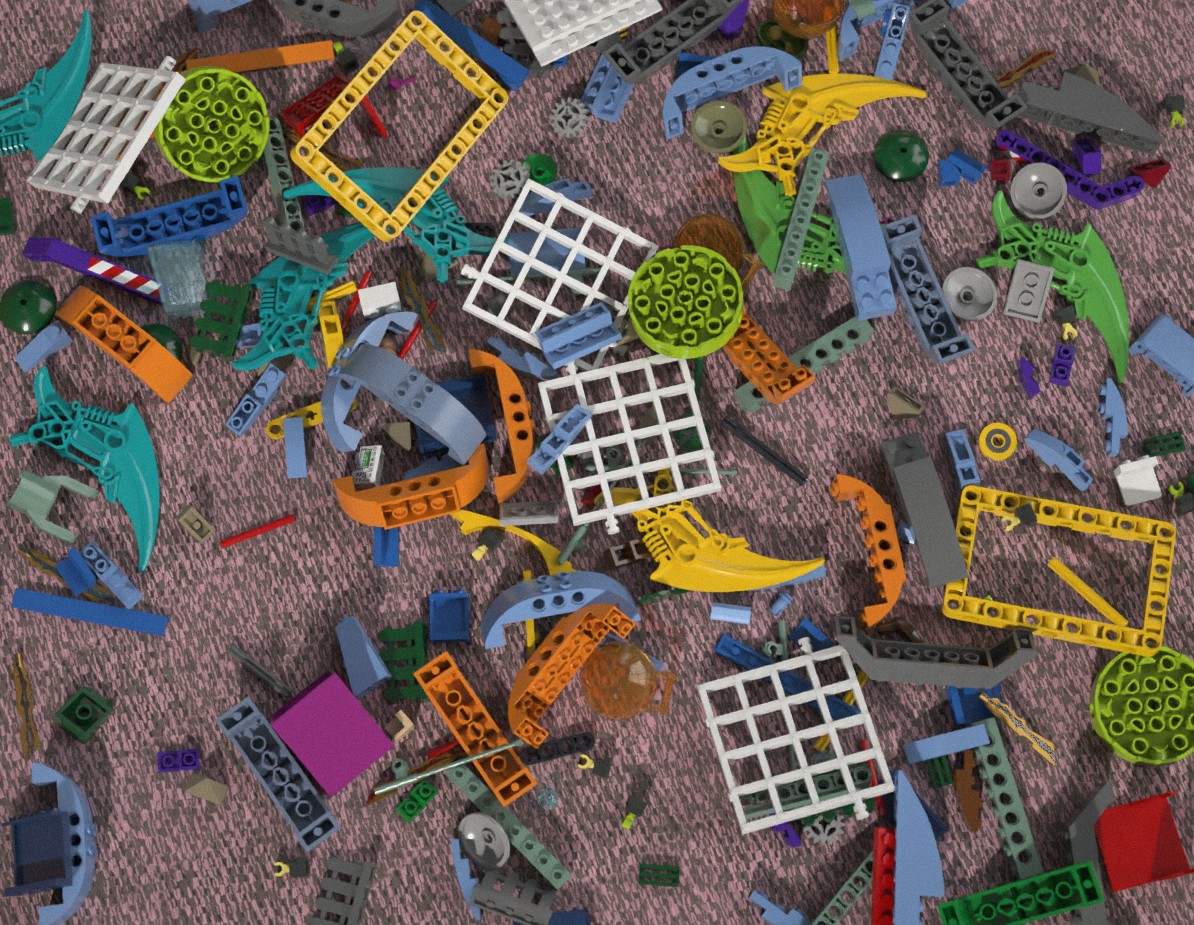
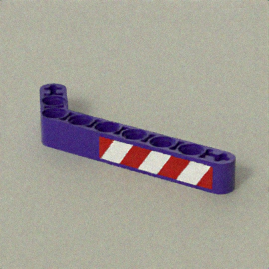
(1077, 179)
(56, 251)

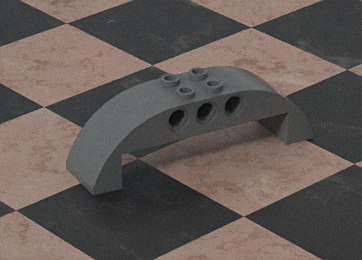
(340, 17)
(668, 38)
(960, 68)

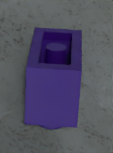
(733, 25)
(1086, 156)

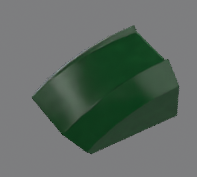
(83, 714)

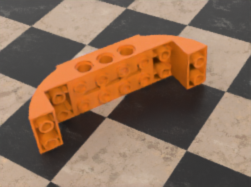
(124, 342)
(765, 363)
(417, 497)
(875, 514)
(556, 664)

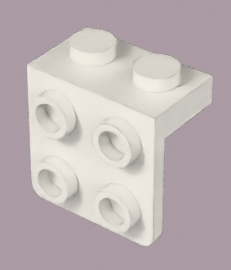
(1138, 480)

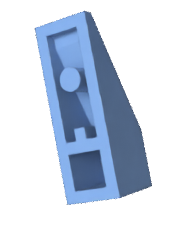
(43, 346)

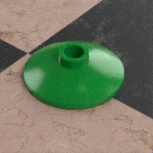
(541, 163)

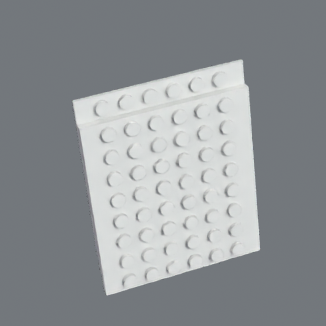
(565, 26)

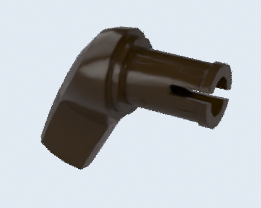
(901, 627)

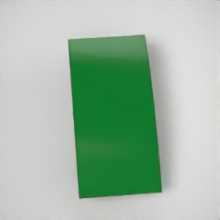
(416, 801)

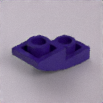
(317, 203)
(1061, 365)
(1025, 372)
(178, 760)
(790, 836)

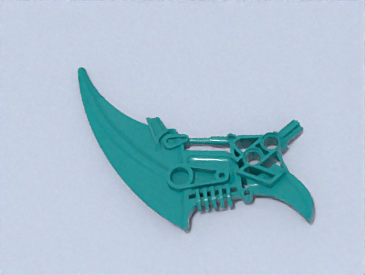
(47, 100)
(435, 219)
(286, 297)
(125, 454)

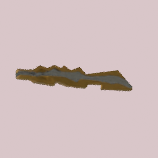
(344, 163)
(1018, 726)
(28, 735)

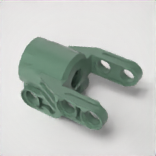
(37, 495)

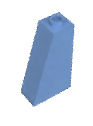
(361, 658)

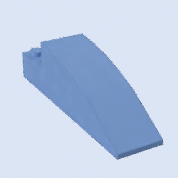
(861, 247)
(916, 856)

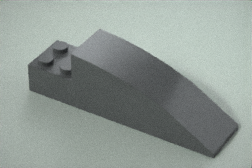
(1088, 111)
(925, 509)

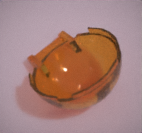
(807, 17)
(722, 237)
(622, 682)

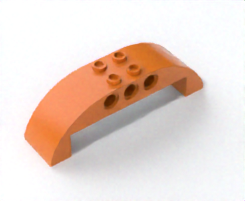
(510, 392)
(474, 728)

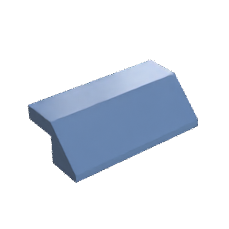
(606, 92)
(550, 252)
(577, 335)

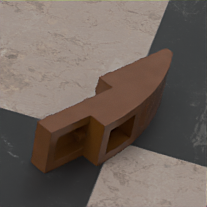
(967, 800)

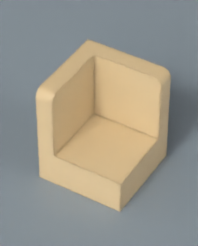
(399, 726)

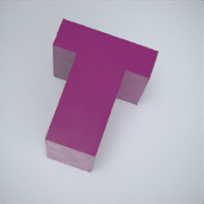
(330, 732)

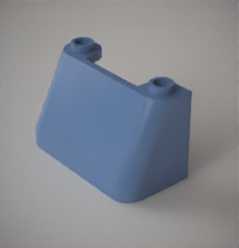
(1170, 349)

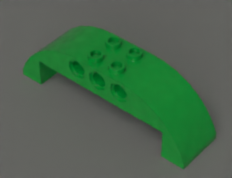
(1027, 898)

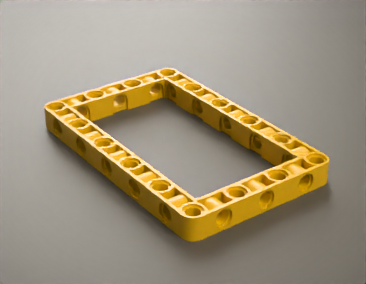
(343, 188)
(1053, 624)

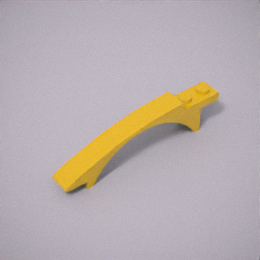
(474, 522)

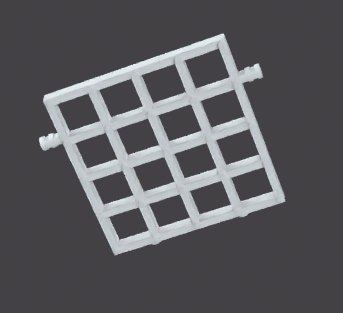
(107, 129)
(559, 276)
(629, 436)
(794, 738)

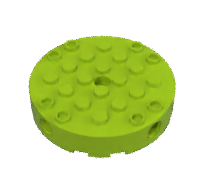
(238, 131)
(691, 327)
(1122, 711)

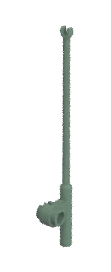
(576, 274)
(613, 464)
(576, 542)
(771, 650)
(401, 768)

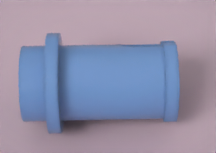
(780, 604)

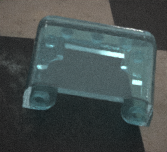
(179, 278)

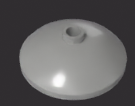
(1026, 186)
(976, 287)
(484, 840)

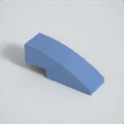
(295, 447)
(962, 459)

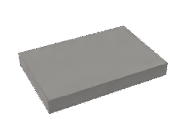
(1028, 290)
(528, 513)

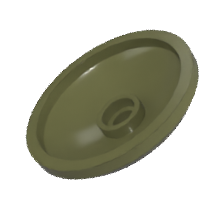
(722, 117)

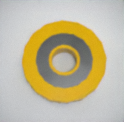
(997, 452)

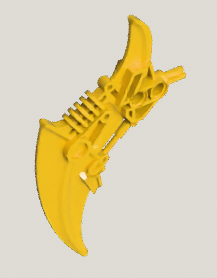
(795, 112)
(697, 562)

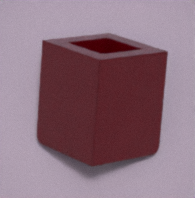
(999, 170)

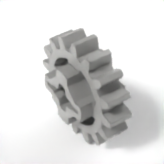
(573, 125)
(511, 171)
(823, 833)

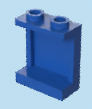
(449, 617)
(967, 706)

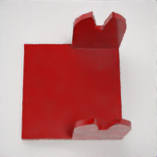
(312, 106)
(1140, 843)

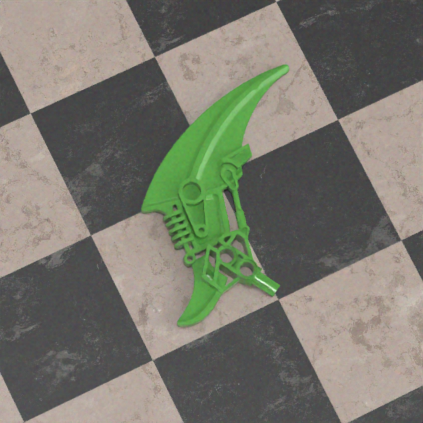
(767, 217)
(1085, 267)

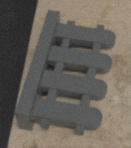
(513, 33)
(300, 250)
(359, 892)
(509, 906)

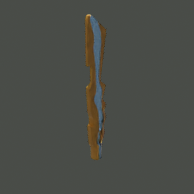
(431, 334)
(95, 593)

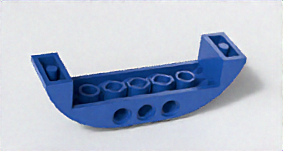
(179, 221)

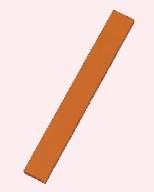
(269, 57)

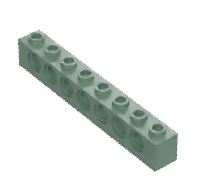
(800, 219)
(808, 354)
(1014, 806)
(514, 829)

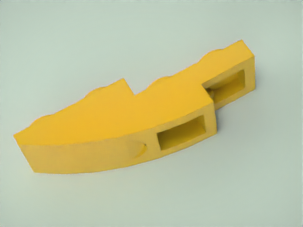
(330, 331)

